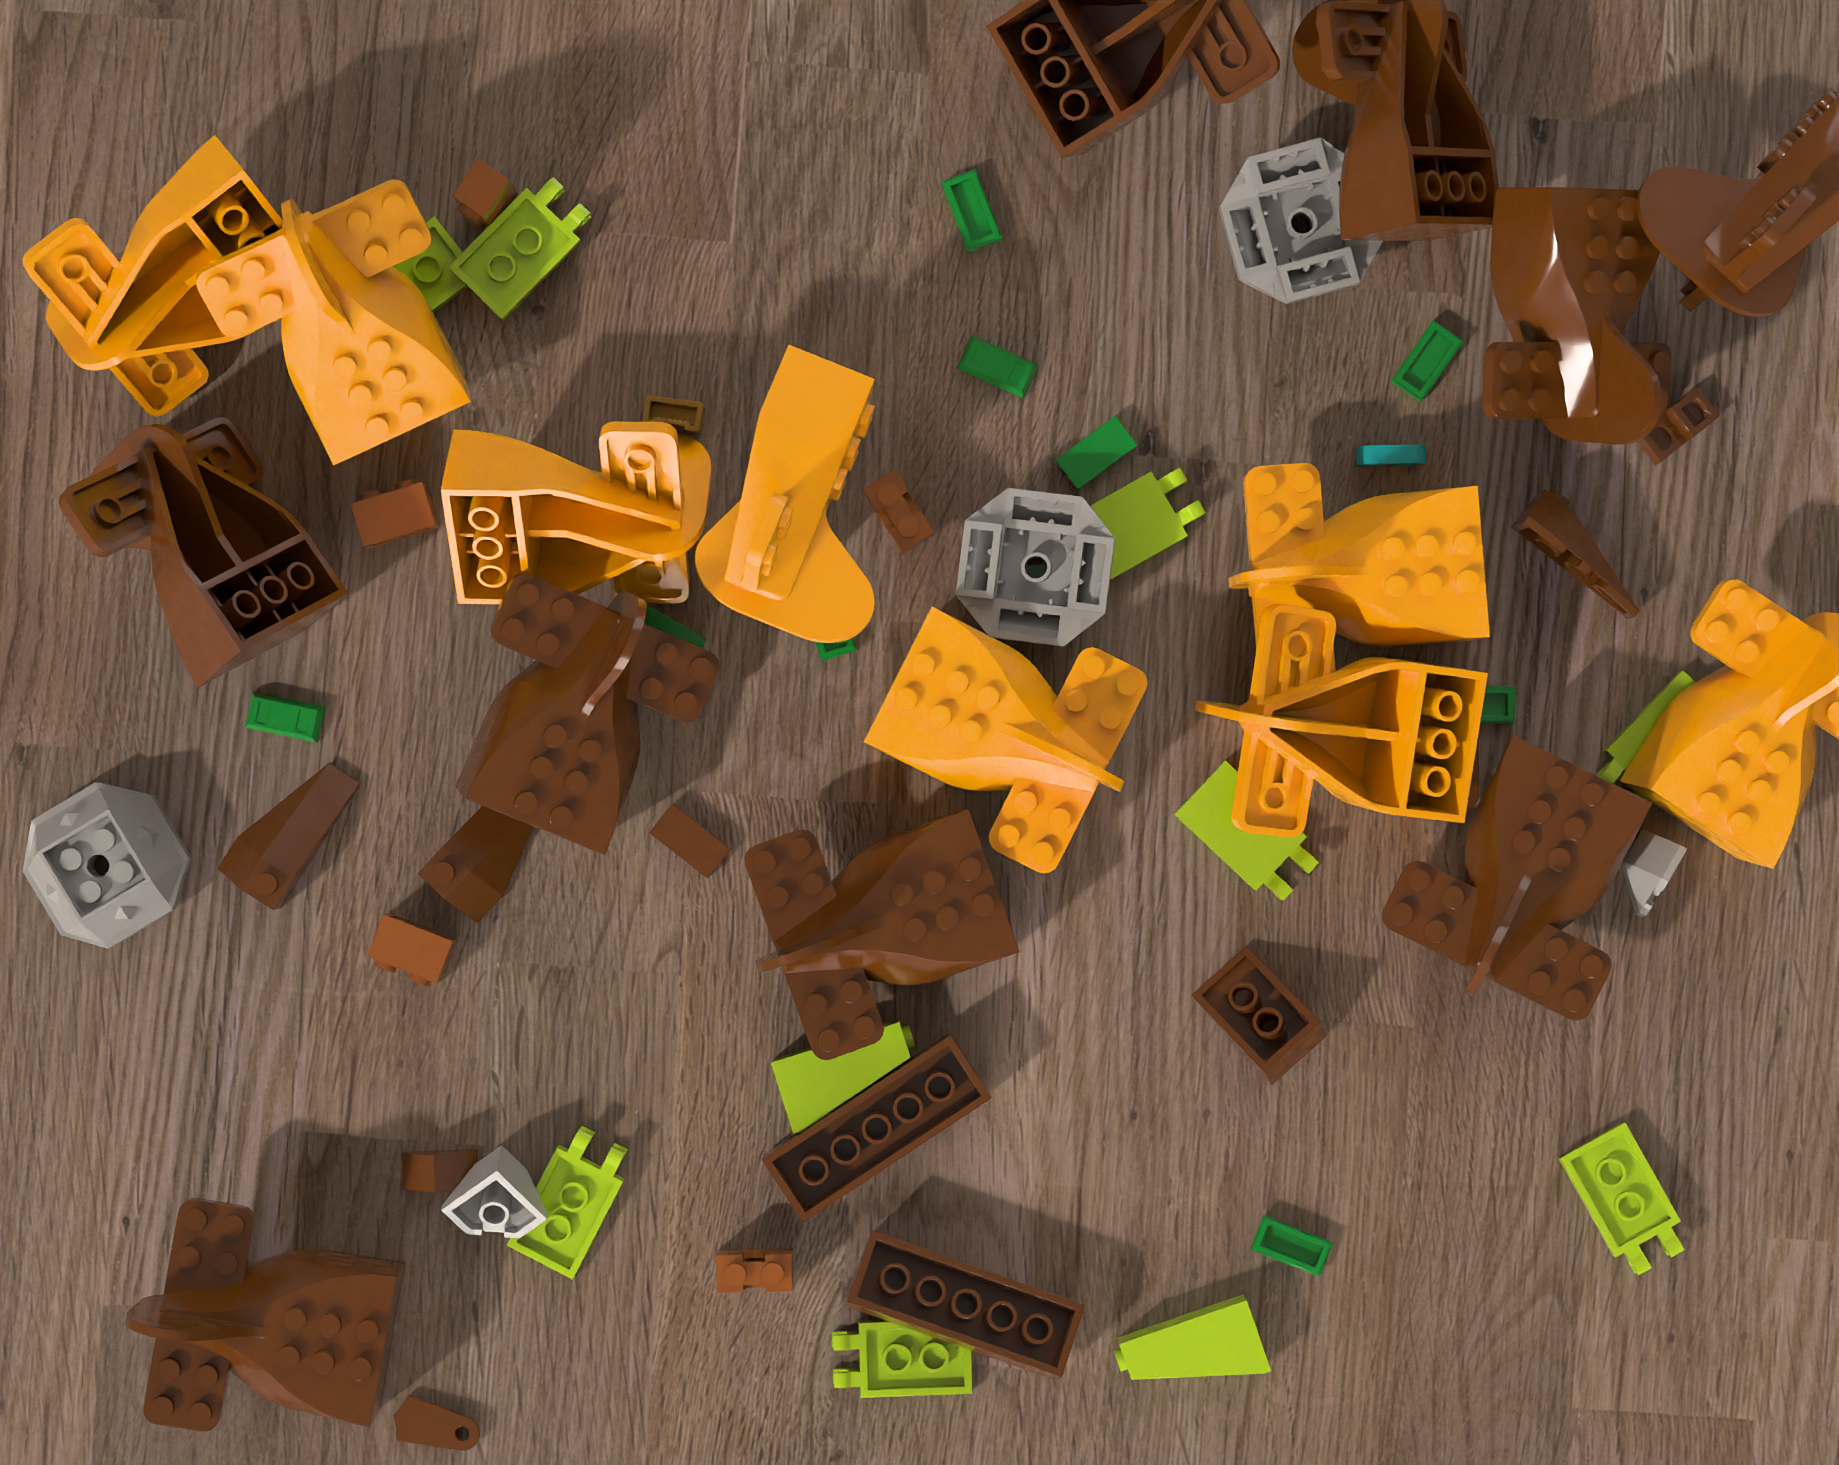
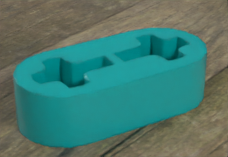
(1390, 455)

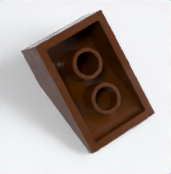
(1259, 1015)

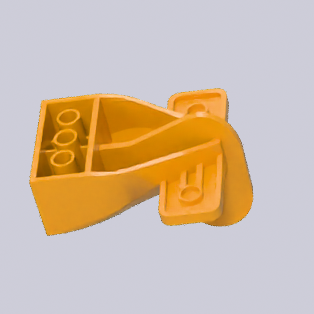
(147, 309)
(350, 322)
(544, 516)
(775, 547)
(1384, 567)
(993, 723)
(1370, 733)
(1742, 741)

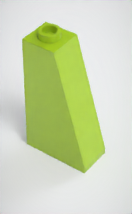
(818, 1086)
(1196, 1344)

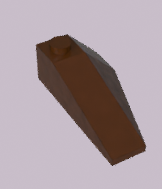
(281, 844)

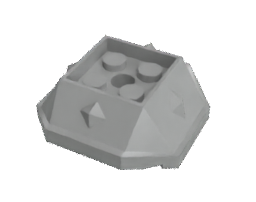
(1259, 229)
(995, 559)
(142, 854)

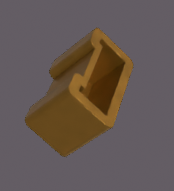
(675, 412)

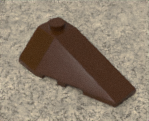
(1562, 538)
(478, 862)

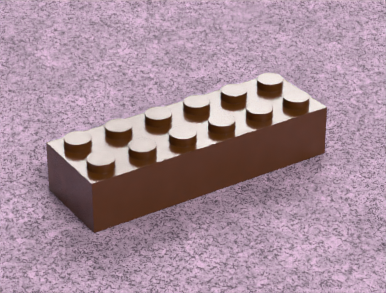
(876, 1127)
(965, 1305)

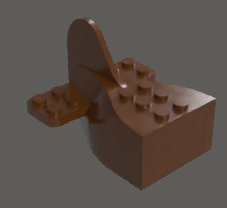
(1111, 61)
(1417, 141)
(1748, 235)
(1566, 284)
(223, 556)
(567, 726)
(1533, 865)
(893, 915)
(292, 1326)

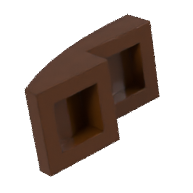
(1678, 425)

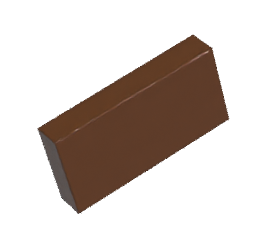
(690, 840)

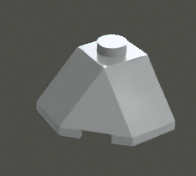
(1649, 868)
(496, 1198)

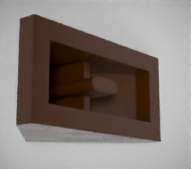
(436, 1169)

